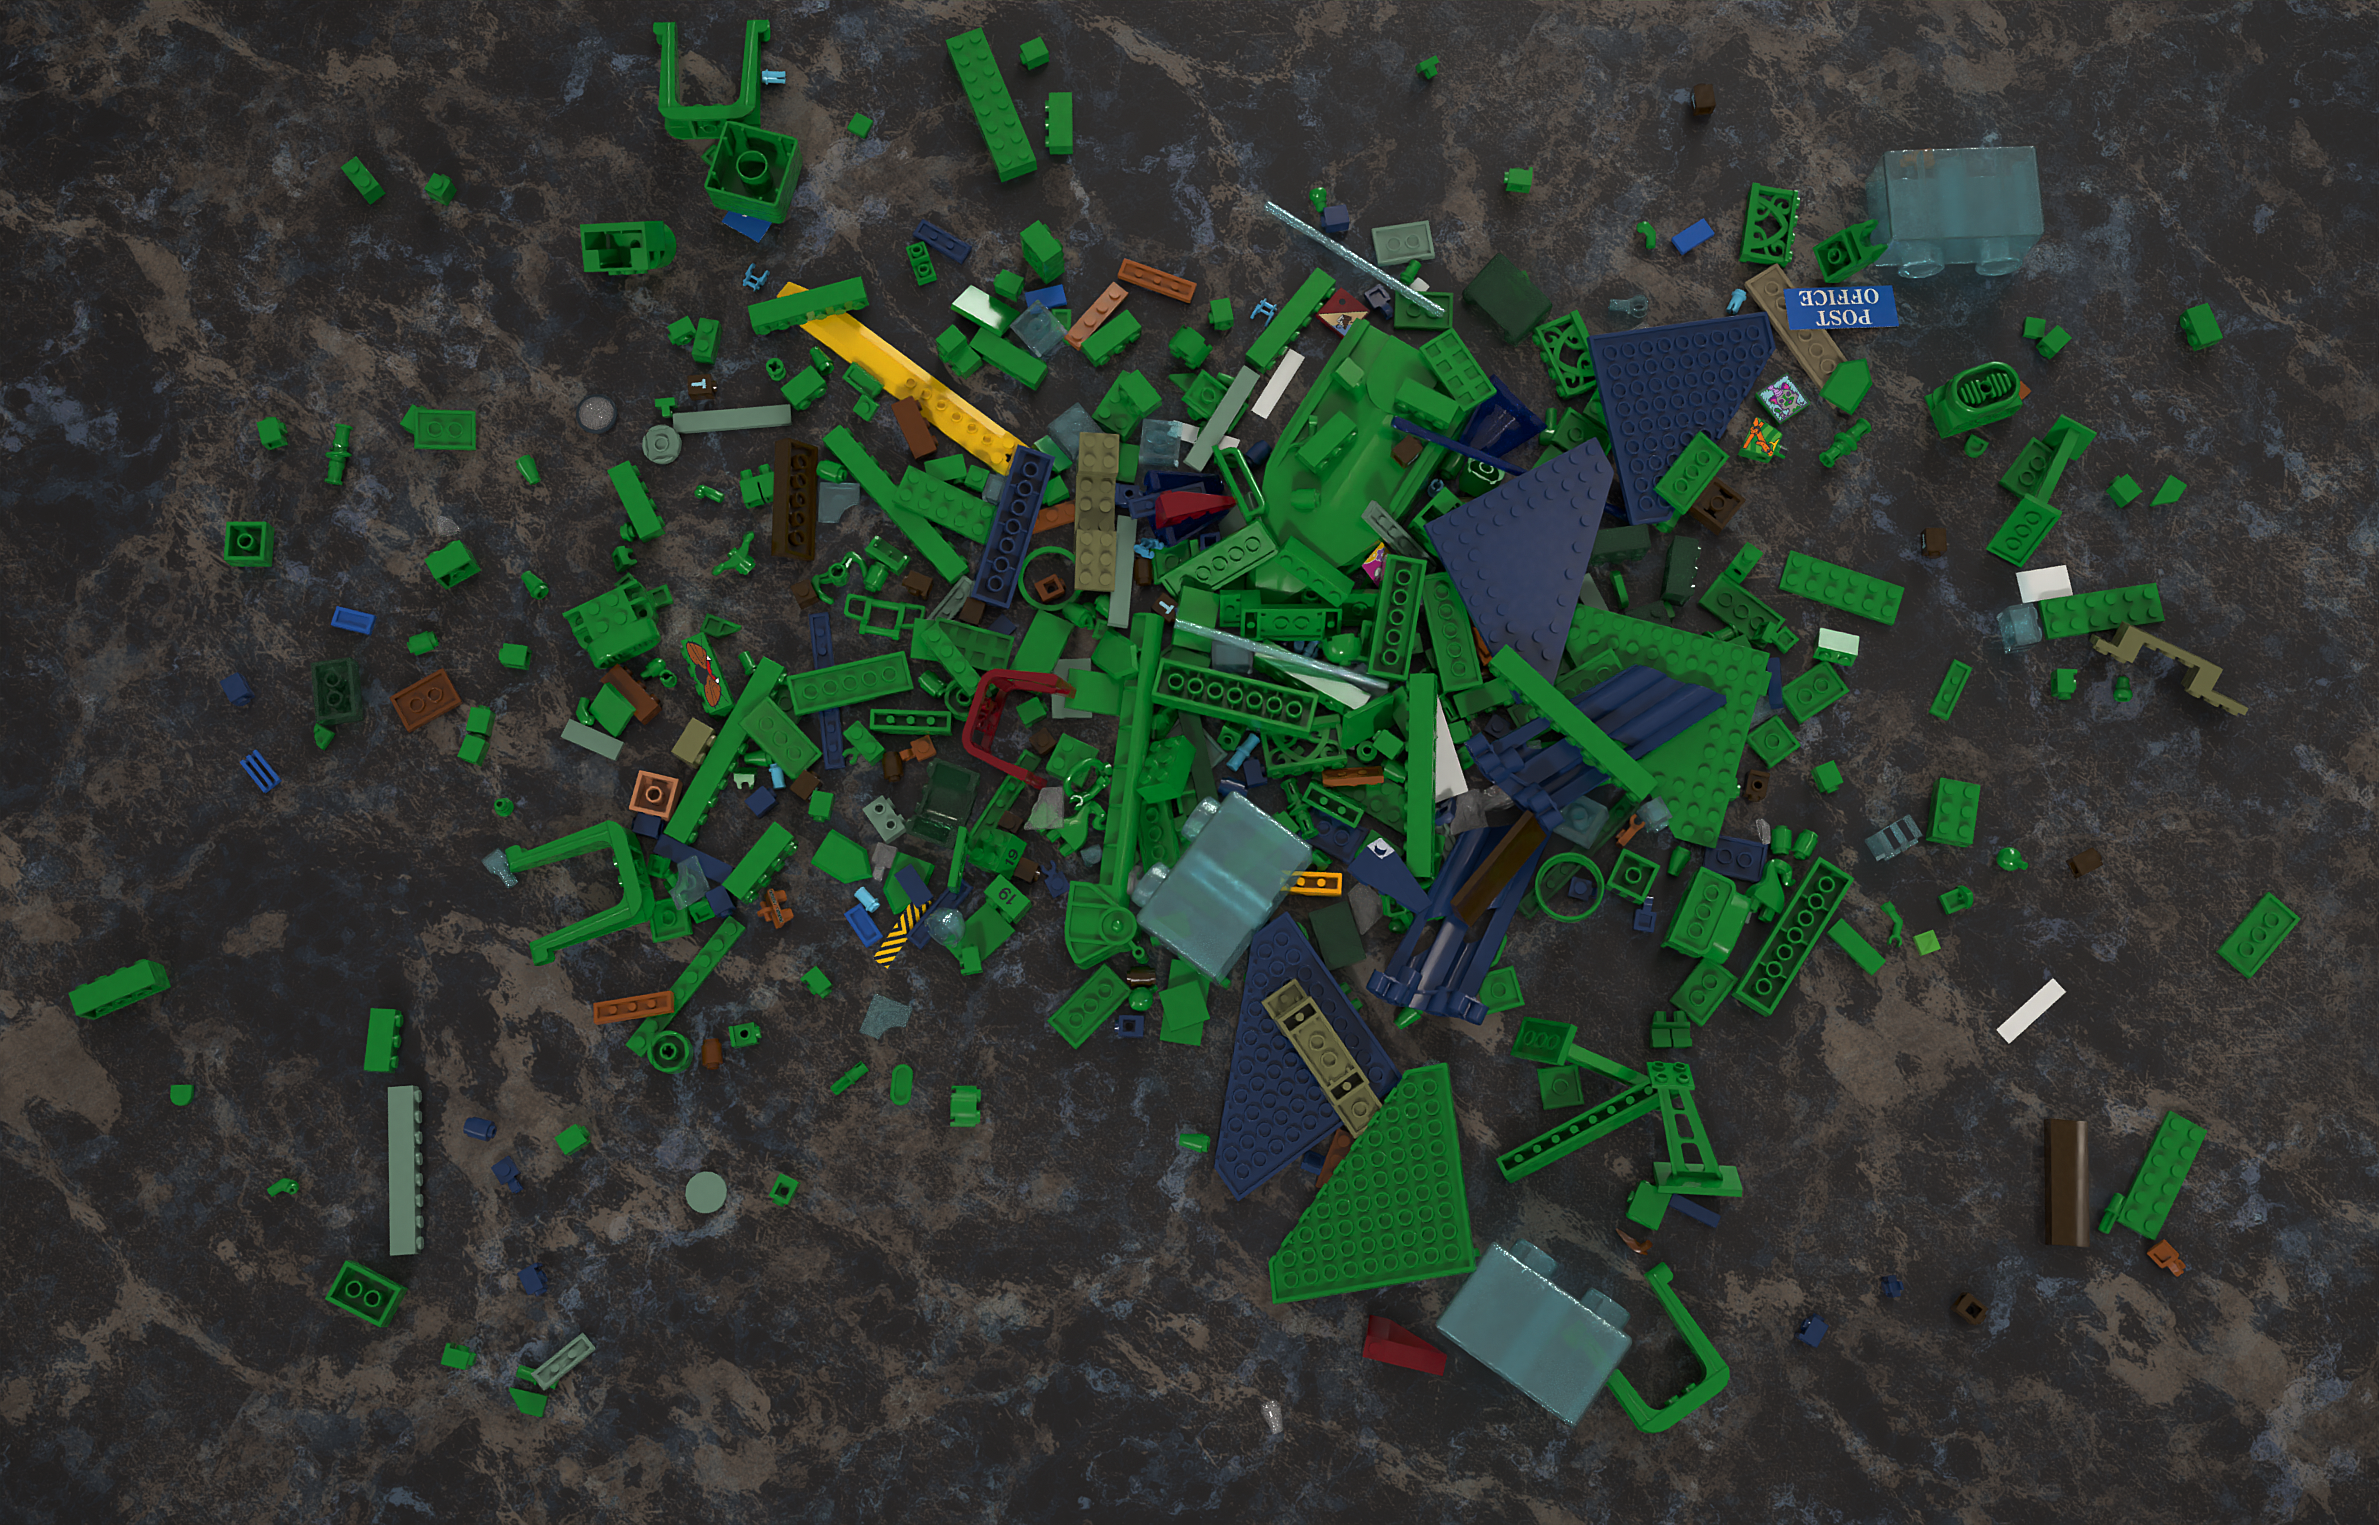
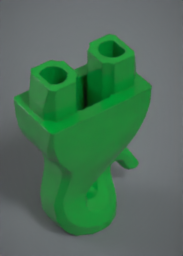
(1076, 828)
(1768, 892)

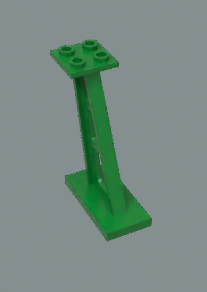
(2032, 515)
(1552, 1044)
(1678, 1175)

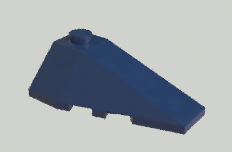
(1385, 871)

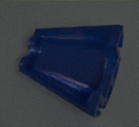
(1500, 423)
(1166, 480)

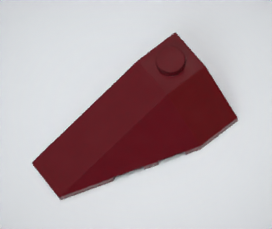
(1179, 505)
(1396, 1345)

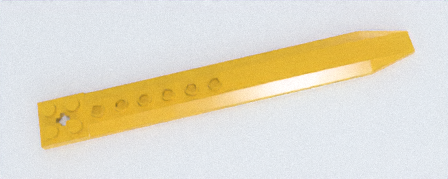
(905, 379)

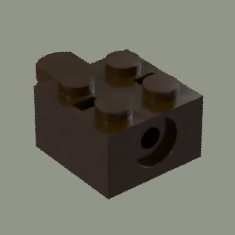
(1716, 505)

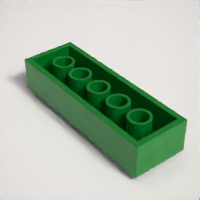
(1395, 617)

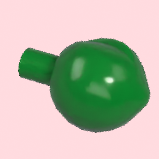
(2010, 859)
(1142, 998)

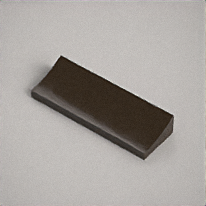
(794, 500)
(1497, 869)
(2066, 1182)

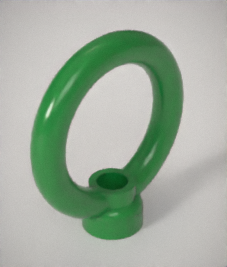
(1102, 769)

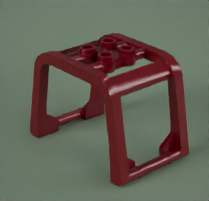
(986, 713)

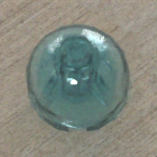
(946, 926)

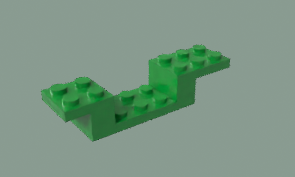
(1293, 621)

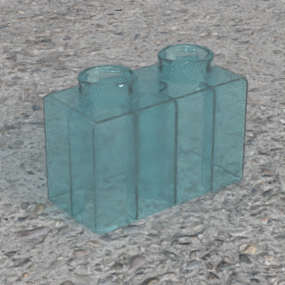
(1956, 209)
(1221, 885)
(1536, 1331)

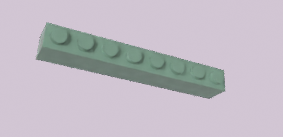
(404, 1170)

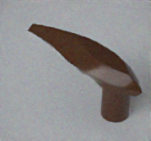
(1633, 1244)

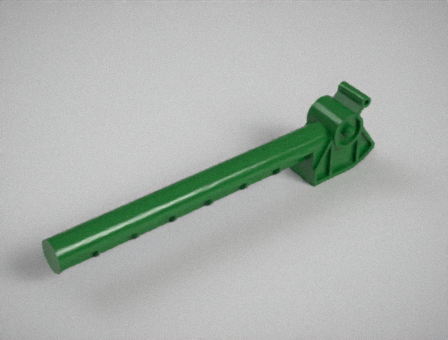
(1099, 914)

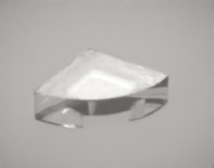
(447, 526)
(1763, 831)

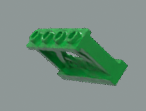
(1749, 243)
(1578, 330)
(1301, 764)

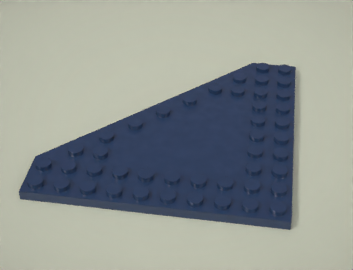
(1667, 387)
(1525, 554)
(1271, 1095)

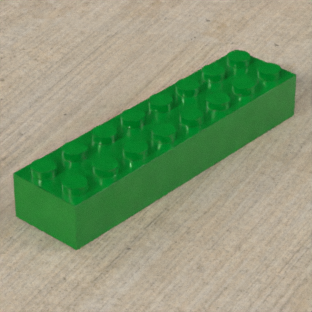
(991, 104)
(1234, 698)
(1792, 936)

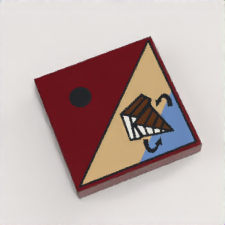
(1341, 312)

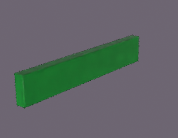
(1003, 798)

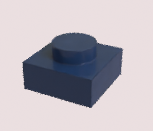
(1313, 1162)

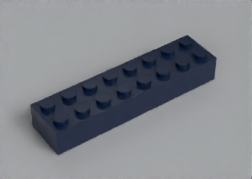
(1011, 527)

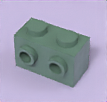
(884, 819)

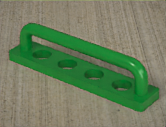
(1219, 457)

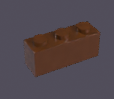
(915, 428)
(634, 692)

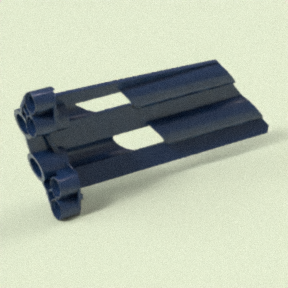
(1630, 707)
(1451, 971)

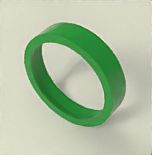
(1052, 609)
(1572, 857)

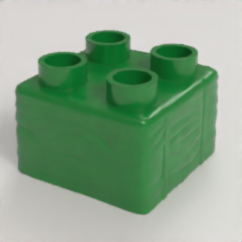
(754, 172)

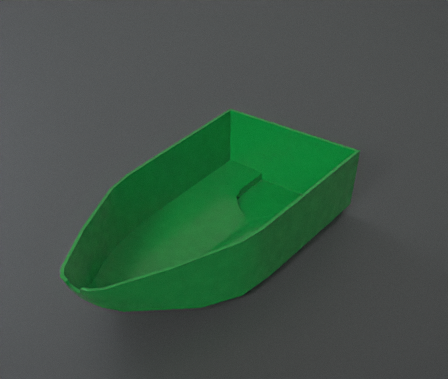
(1361, 470)

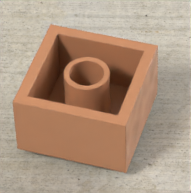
(655, 795)

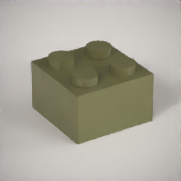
(695, 743)

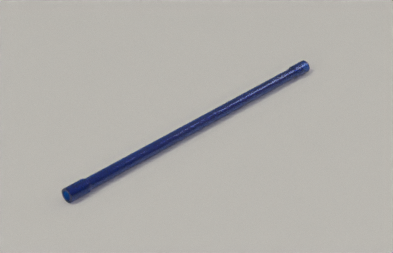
(1408, 427)

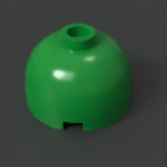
(1342, 648)

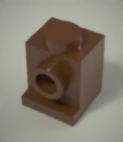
(1050, 582)

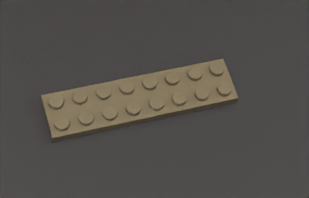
(1811, 347)

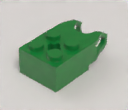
(1848, 252)

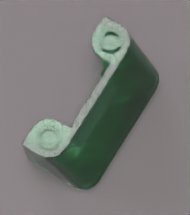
(1508, 299)

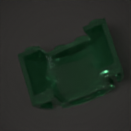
(945, 803)

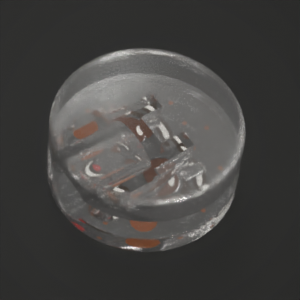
(1495, 799)

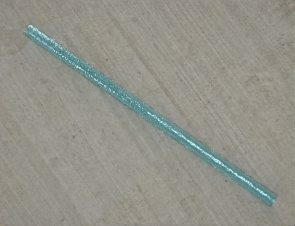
(1354, 259)
(1281, 654)

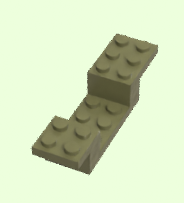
(1095, 512)
(2199, 677)
(1324, 1055)

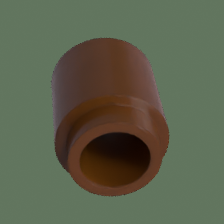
(711, 1053)

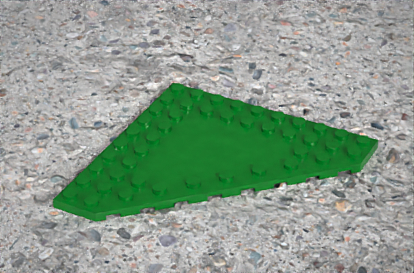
(1702, 761)
(1391, 1205)

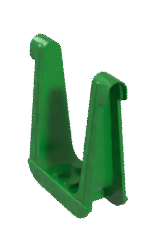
(708, 121)
(638, 897)
(1713, 1368)

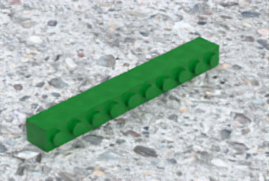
(882, 491)
(1572, 723)
(723, 755)
(1421, 774)
(1580, 1131)

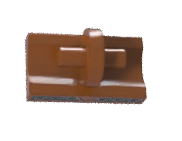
(779, 916)

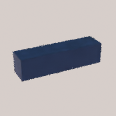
(1775, 684)
(1694, 1210)

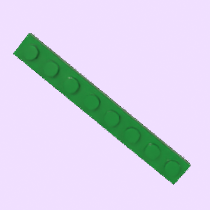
(688, 983)

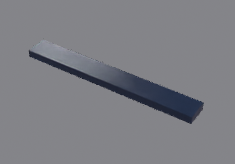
(829, 719)

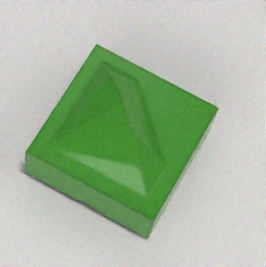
(1926, 942)

